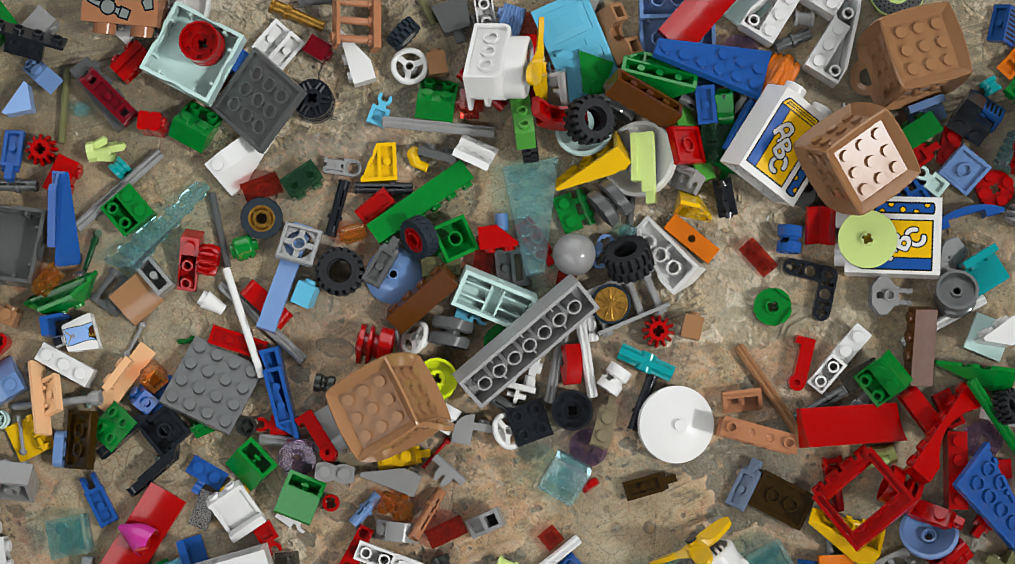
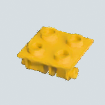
(34, 443)

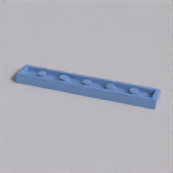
(280, 287)

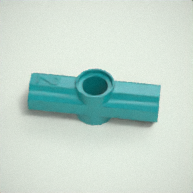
(646, 362)

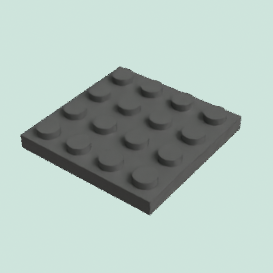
(259, 100)
(211, 386)

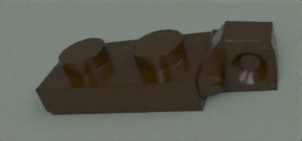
(647, 485)

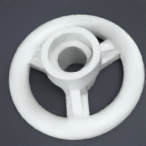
(408, 73)
(418, 338)
(502, 432)

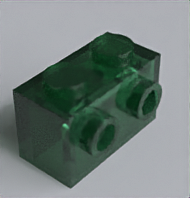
(302, 180)

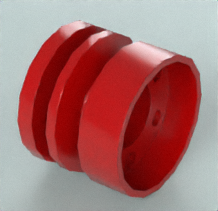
(193, 37)
(372, 344)
(886, 491)

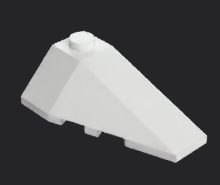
(235, 164)
(672, 261)

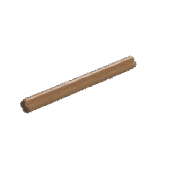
(767, 388)

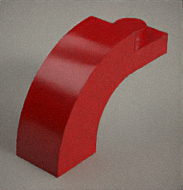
(549, 115)

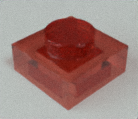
(550, 537)

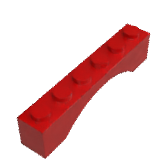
(925, 461)

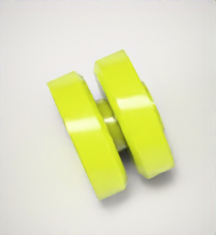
(444, 370)

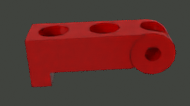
(802, 362)
(327, 449)
(363, 533)

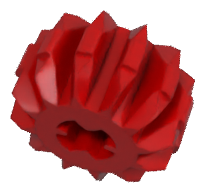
(34, 148)
(208, 259)
(653, 326)

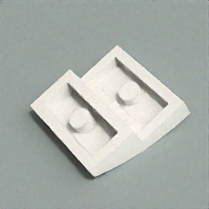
(279, 43)
(475, 152)

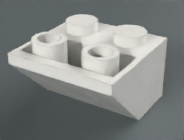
(1000, 334)

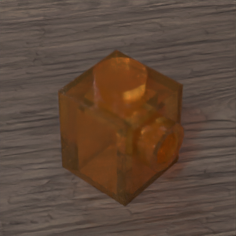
(154, 376)

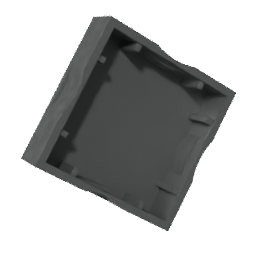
(21, 244)

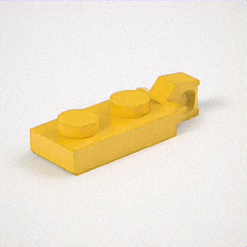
(406, 458)

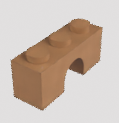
(611, 21)

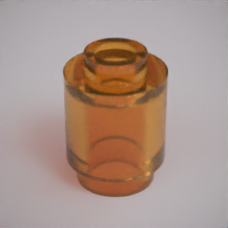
(352, 233)

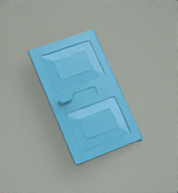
(570, 28)

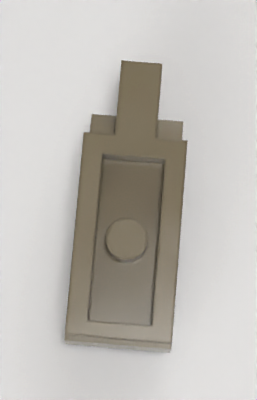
(604, 424)

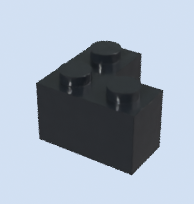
(967, 118)

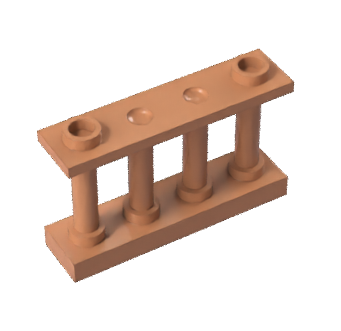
(372, 22)
(757, 435)

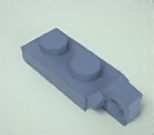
(745, 485)

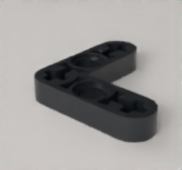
(818, 277)

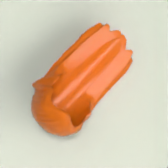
(780, 70)

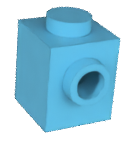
(306, 293)

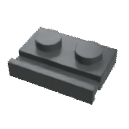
(431, 151)

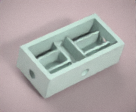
(491, 296)

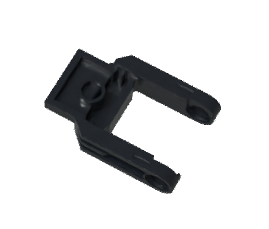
(165, 433)

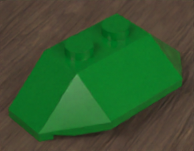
(659, 74)
(64, 296)

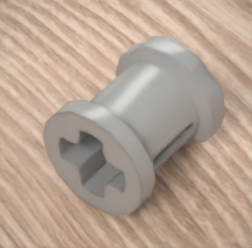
(803, 18)

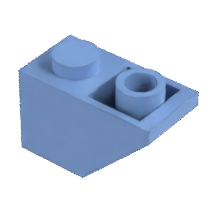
(42, 75)

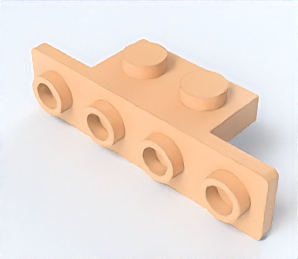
(125, 375)
(45, 397)

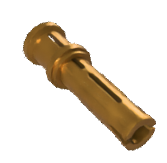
(289, 12)

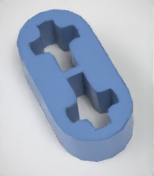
(598, 247)
(59, 449)

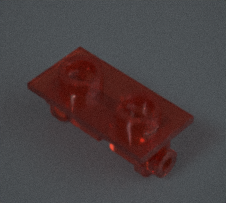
(758, 257)

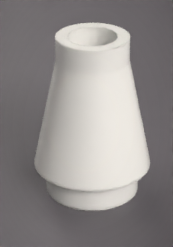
(211, 302)

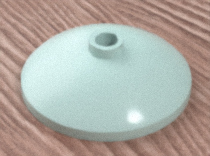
(577, 149)

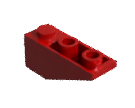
(187, 270)

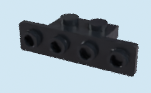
(29, 42)

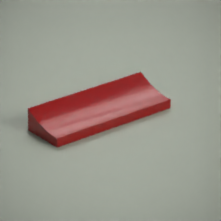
(693, 19)
(849, 425)
(155, 508)

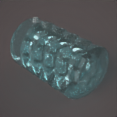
(1006, 155)

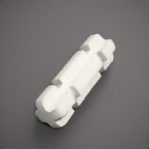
(591, 328)

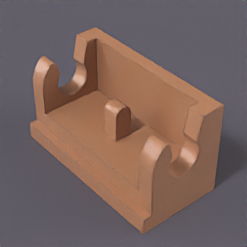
(741, 400)

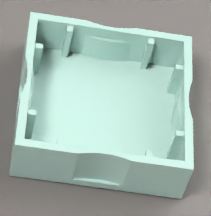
(172, 67)

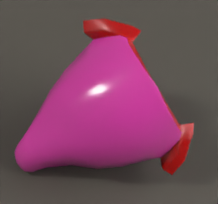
(139, 536)

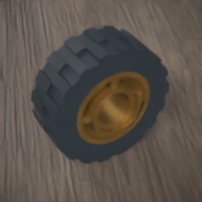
(250, 223)

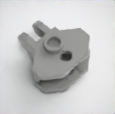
(888, 296)

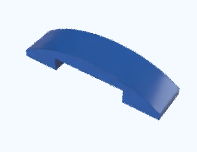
(985, 209)

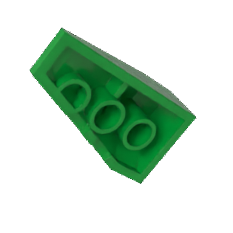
(990, 377)

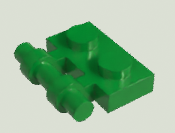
(568, 214)

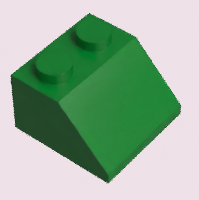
(455, 239)

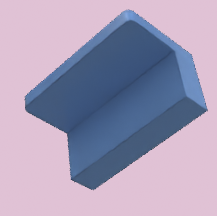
(933, 104)

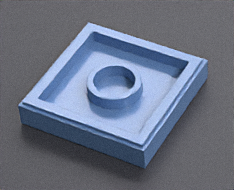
(964, 169)

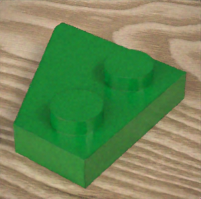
(593, 72)

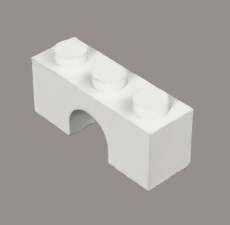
(66, 365)

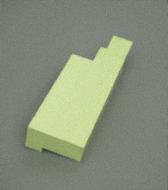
(644, 163)

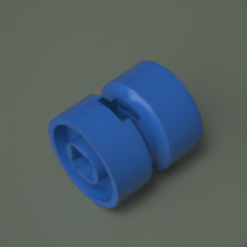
(789, 239)

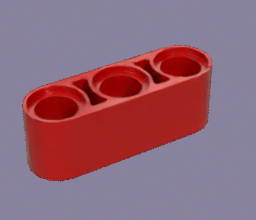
(257, 295)
(918, 407)

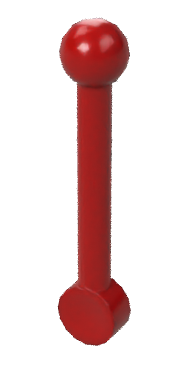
(446, 440)

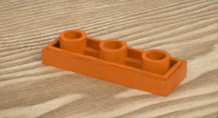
(682, 230)

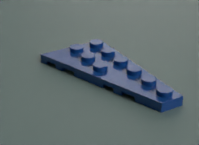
(726, 65)
(989, 493)

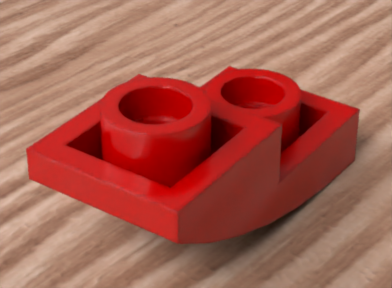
(572, 368)

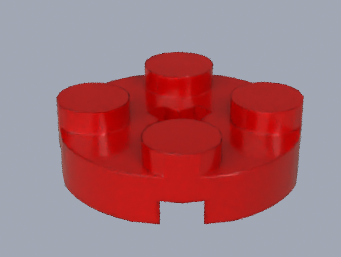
(1004, 184)

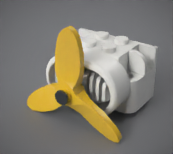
(504, 64)
(707, 547)

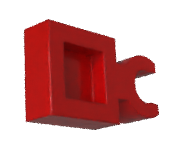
(272, 426)
(267, 534)

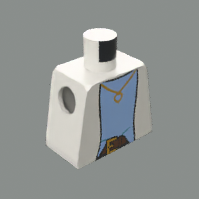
(80, 335)

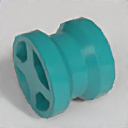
(990, 86)
(119, 167)

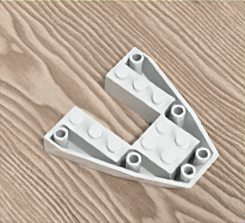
(833, 49)

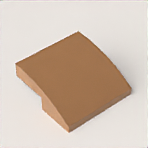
(136, 299)

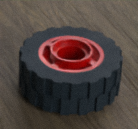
(419, 237)

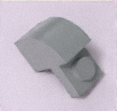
(464, 428)
(486, 522)
(393, 531)

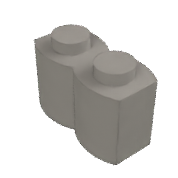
(340, 473)

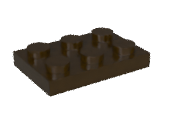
(81, 439)
(781, 500)

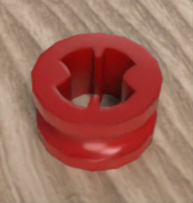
(324, 503)

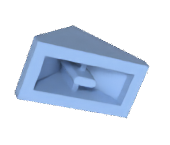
(21, 102)

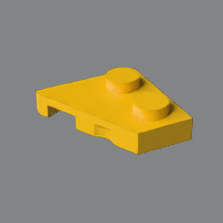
(382, 164)

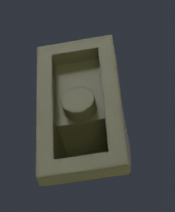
(1009, 558)

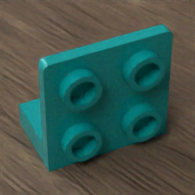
(985, 268)

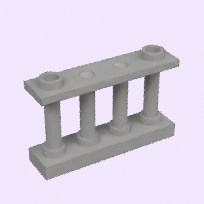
(659, 307)

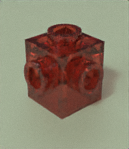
(462, 106)

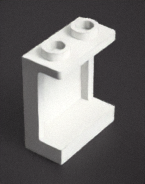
(236, 510)

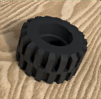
(602, 116)
(328, 259)
(628, 259)

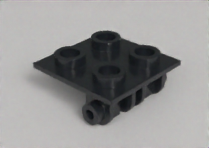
(529, 422)

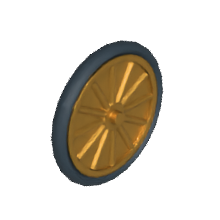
(613, 303)

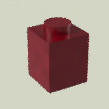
(318, 49)

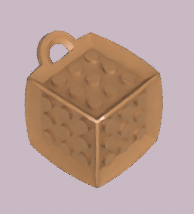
(912, 56)
(857, 158)
(388, 406)

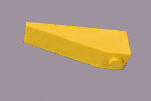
(608, 161)
(691, 207)
(824, 525)

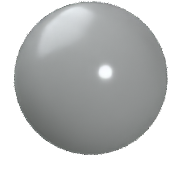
(574, 254)

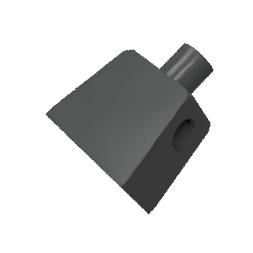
(453, 19)

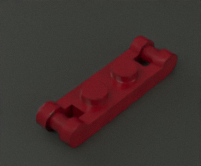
(108, 96)

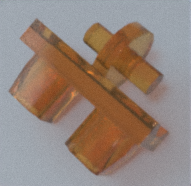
(47, 280)
(397, 505)

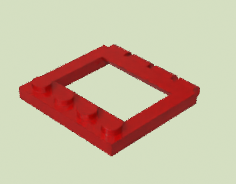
(882, 517)

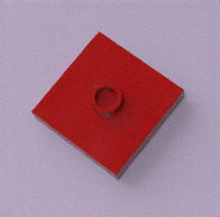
(686, 145)

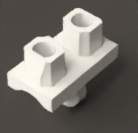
(528, 386)

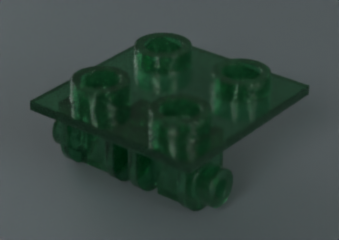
(712, 139)

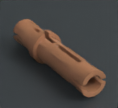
(431, 507)

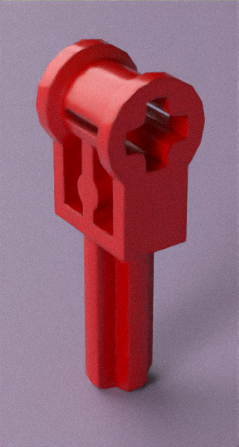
(837, 499)

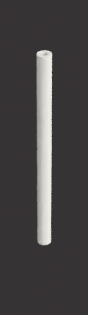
(243, 322)

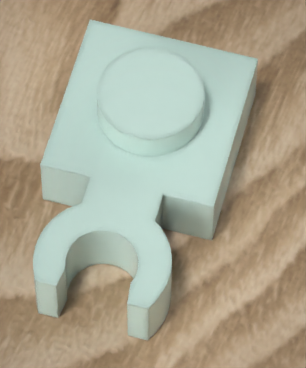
(934, 183)

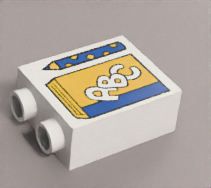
(764, 144)
(918, 240)

